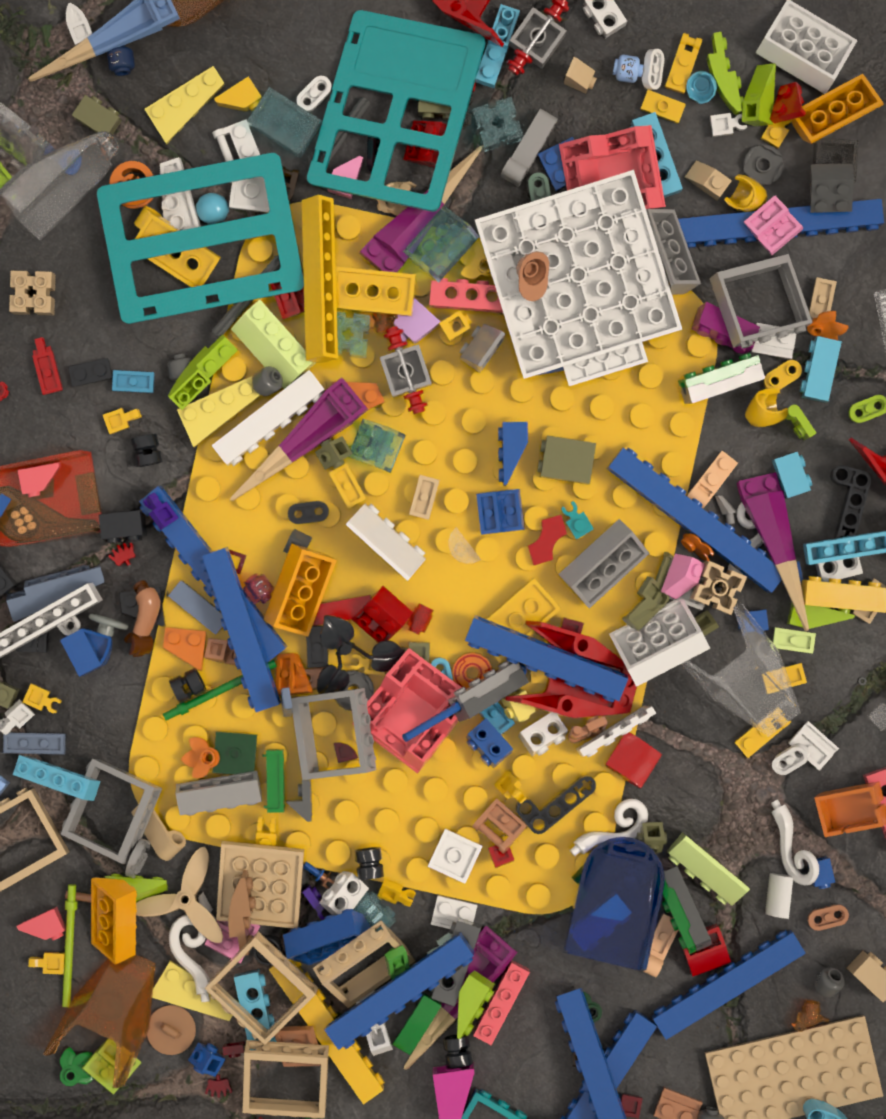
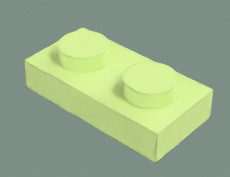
(794, 640)

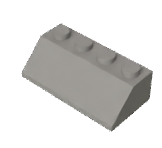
(673, 251)
(604, 563)

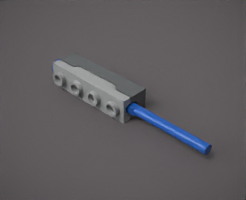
(478, 696)

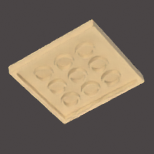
(275, 878)

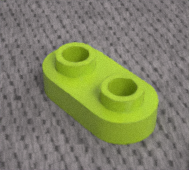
(867, 409)

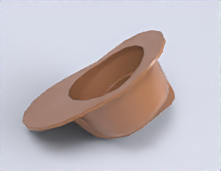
(533, 275)

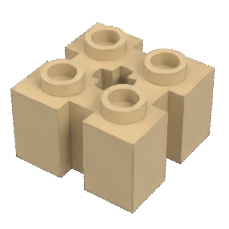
(42, 302)
(729, 582)

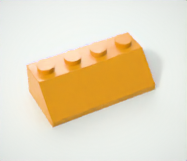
(837, 109)
(113, 918)

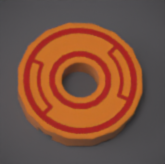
(466, 661)

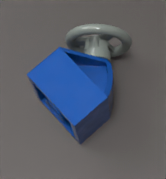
(91, 648)

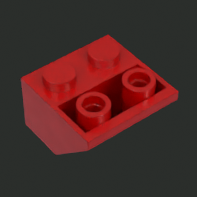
(421, 155)
(383, 615)
(711, 956)

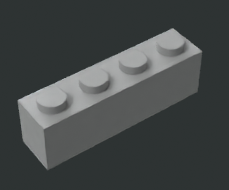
(218, 793)

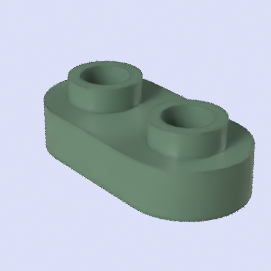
(538, 192)

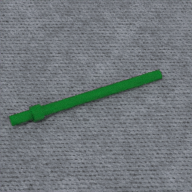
(186, 706)

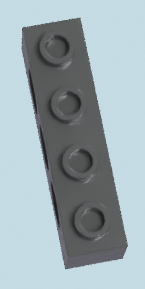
(449, 993)

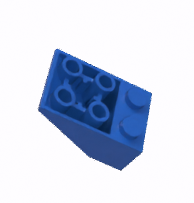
(514, 440)

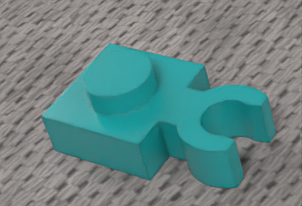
(578, 523)

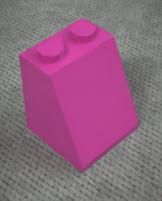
(452, 1089)

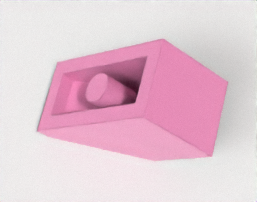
(350, 170)
(682, 575)

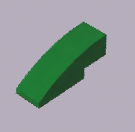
(417, 1024)

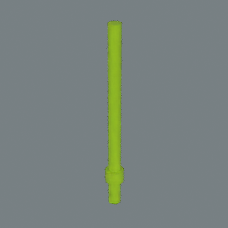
(70, 906)

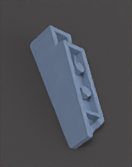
(48, 589)

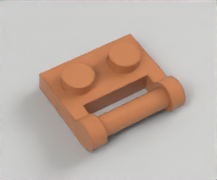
(504, 820)

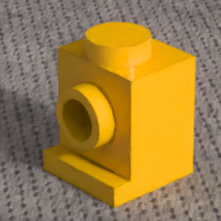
(447, 325)

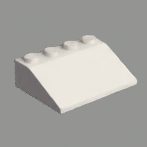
(806, 46)
(386, 541)
(661, 644)

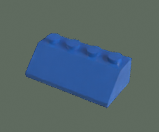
(325, 937)

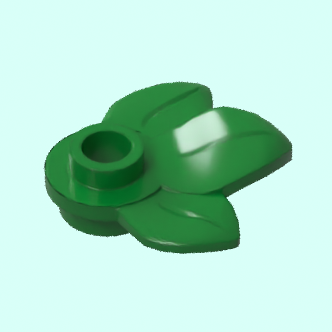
(74, 1064)

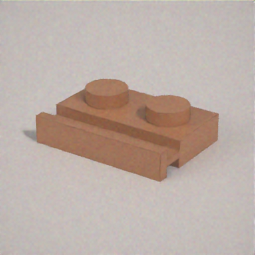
(676, 1105)

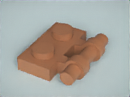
(591, 729)

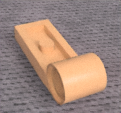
(712, 478)
(662, 940)

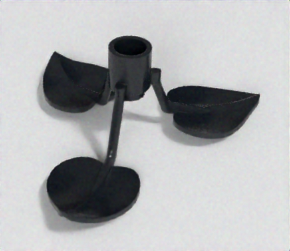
(337, 635)

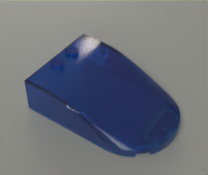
(617, 904)

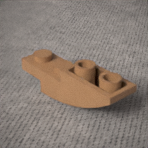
(241, 910)

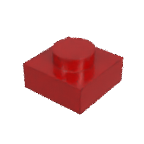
(498, 858)

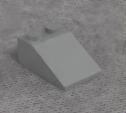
(482, 347)

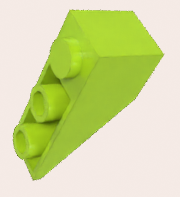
(760, 96)
(819, 616)
(144, 887)
(471, 998)

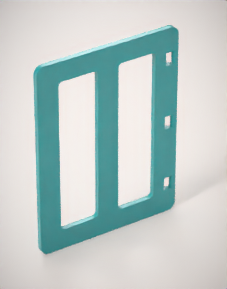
(276, 223)

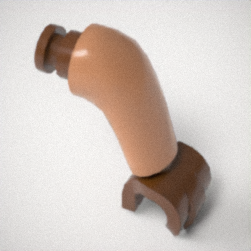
(148, 609)

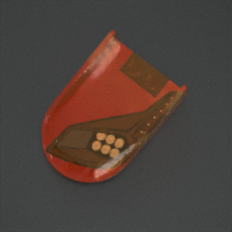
(62, 510)

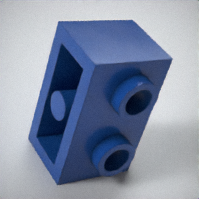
(489, 743)

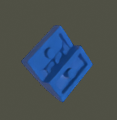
(500, 511)

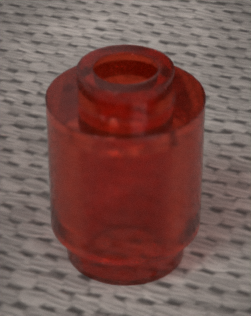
(420, 619)

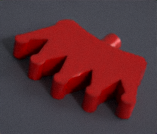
(123, 555)

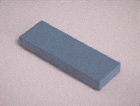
(197, 606)
(286, 702)
(34, 743)

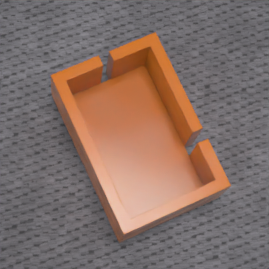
(852, 806)

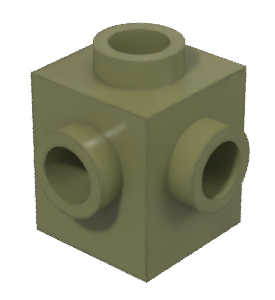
(333, 453)
(653, 835)

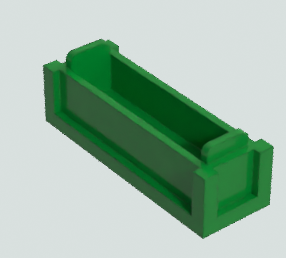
(275, 780)

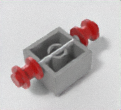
(537, 37)
(405, 370)

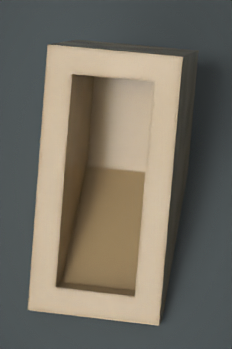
(580, 76)
(708, 179)

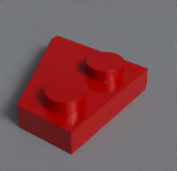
(788, 103)

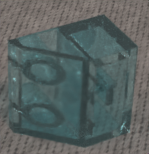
(377, 445)

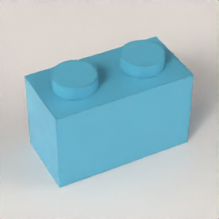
(792, 475)

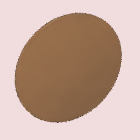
(171, 1030)

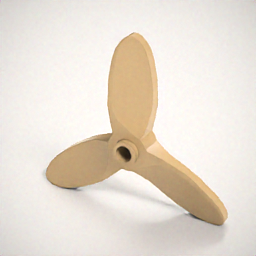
(191, 883)

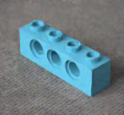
(672, 184)
(845, 547)
(56, 778)
(255, 980)

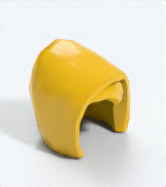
(748, 195)
(763, 409)

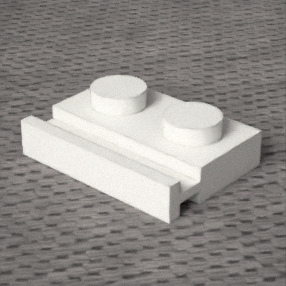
(775, 347)
(819, 746)
(450, 909)

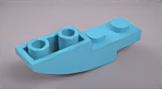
(494, 54)

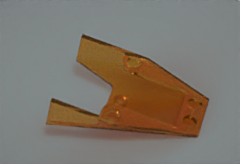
(115, 1005)

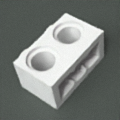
(610, 11)
(839, 570)
(540, 730)
(346, 898)

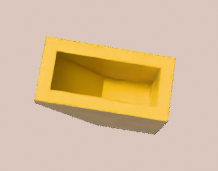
(240, 97)

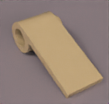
(163, 842)

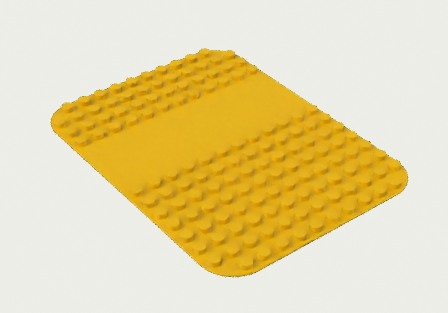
(459, 447)

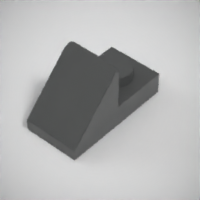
(304, 806)

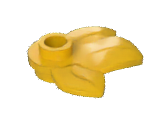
(473, 262)

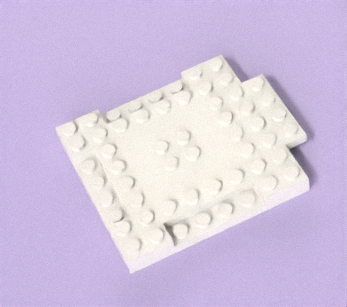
(602, 279)

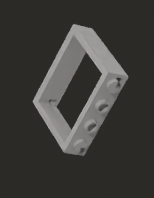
(792, 288)
(306, 741)
(139, 820)

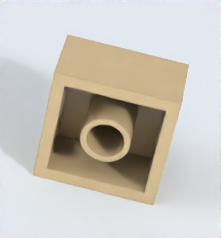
(869, 972)

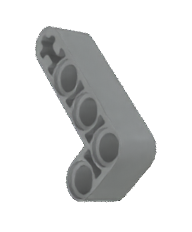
(529, 148)

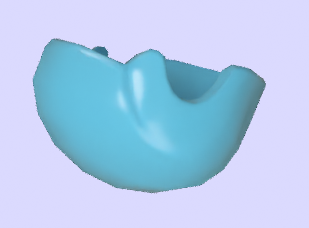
(701, 87)
(212, 208)

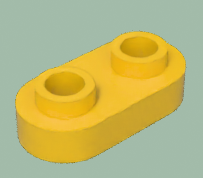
(783, 375)

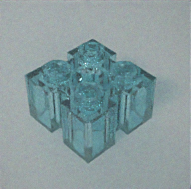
(491, 135)
(358, 326)

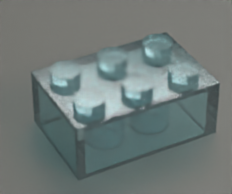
(284, 122)
(441, 244)

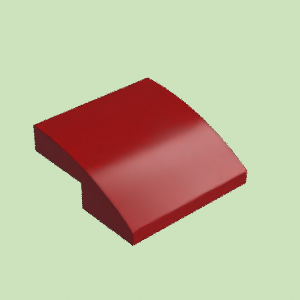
(289, 303)
(633, 759)

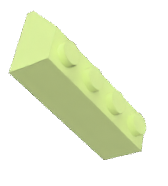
(272, 343)
(707, 869)

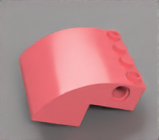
(613, 154)
(405, 699)

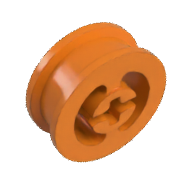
(118, 176)

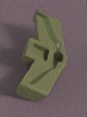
(653, 598)

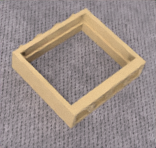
(49, 826)
(352, 954)
(279, 961)
(285, 1053)

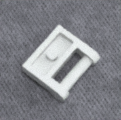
(241, 138)

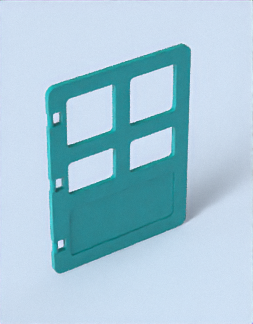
(409, 63)

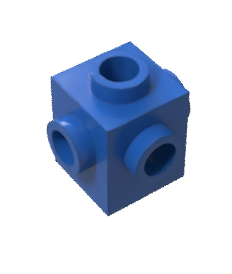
(206, 1059)

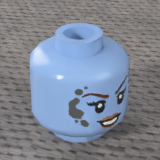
(627, 68)

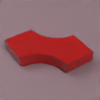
(542, 549)

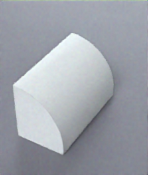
(779, 895)

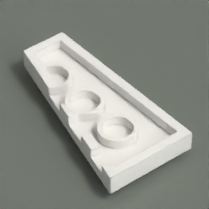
(178, 207)
(620, 728)

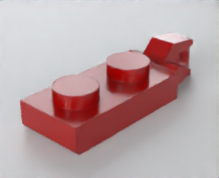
(46, 368)

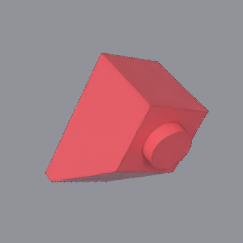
(37, 478)
(45, 926)

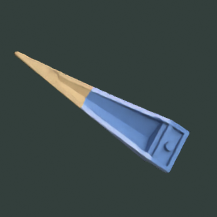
(132, 23)

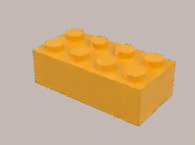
(299, 590)

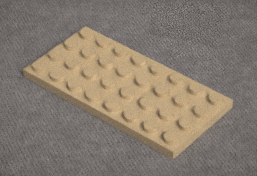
(785, 1070)

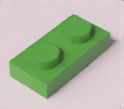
(396, 961)

